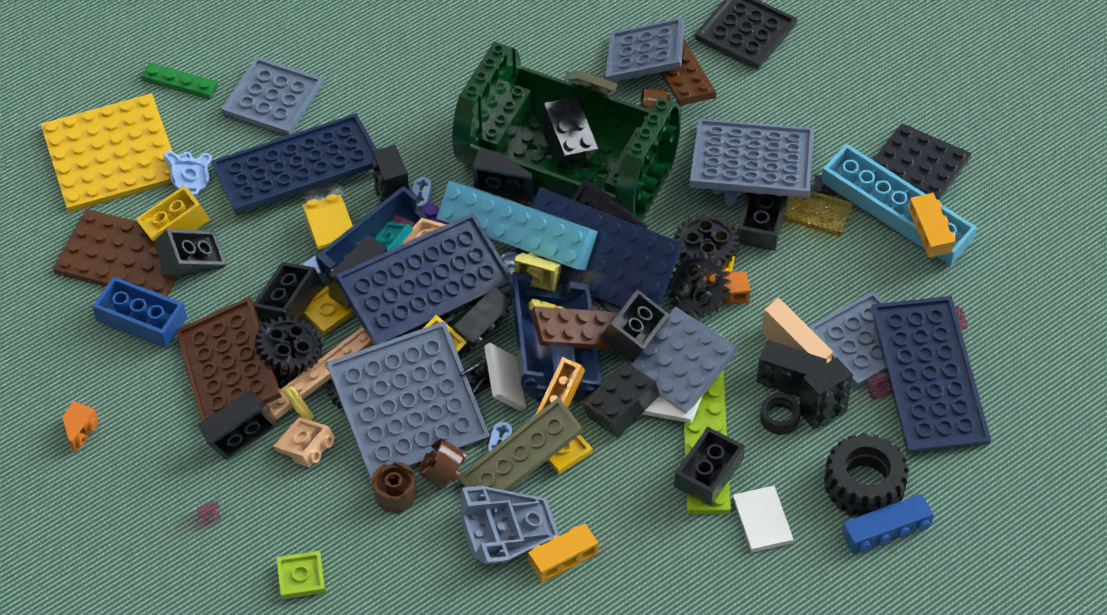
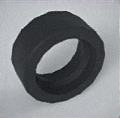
(782, 400)

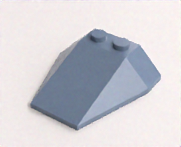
(504, 523)

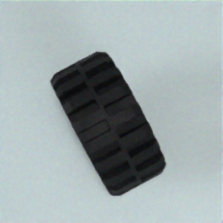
(869, 452)

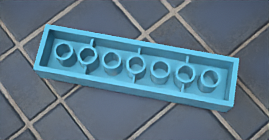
(888, 197)
(520, 225)

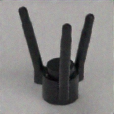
(478, 370)

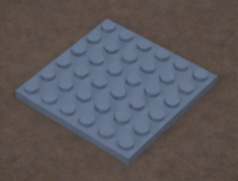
(752, 158)
(407, 397)

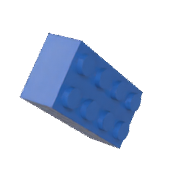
(139, 311)

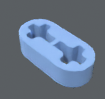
(425, 194)
(495, 437)

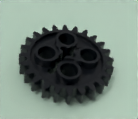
(708, 236)
(715, 291)
(288, 339)

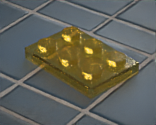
(819, 213)

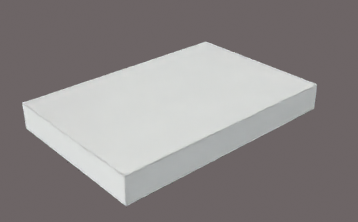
(505, 377)
(665, 409)
(762, 519)

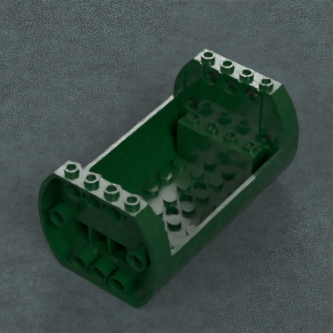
(632, 141)

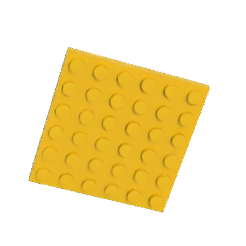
(108, 152)

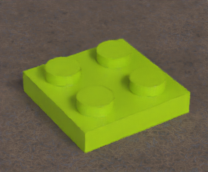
(300, 575)

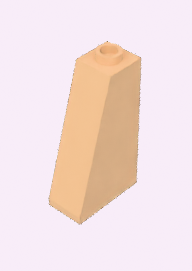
(786, 328)

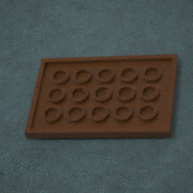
(113, 247)
(224, 359)

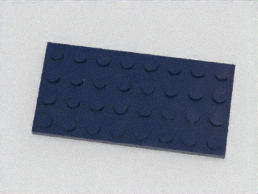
(295, 163)
(622, 256)
(423, 279)
(930, 375)

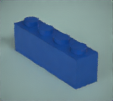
(887, 524)

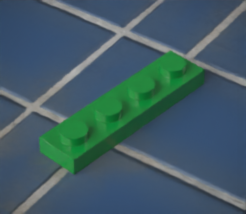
(179, 81)

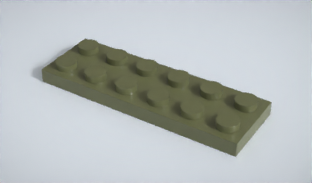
(590, 81)
(524, 449)

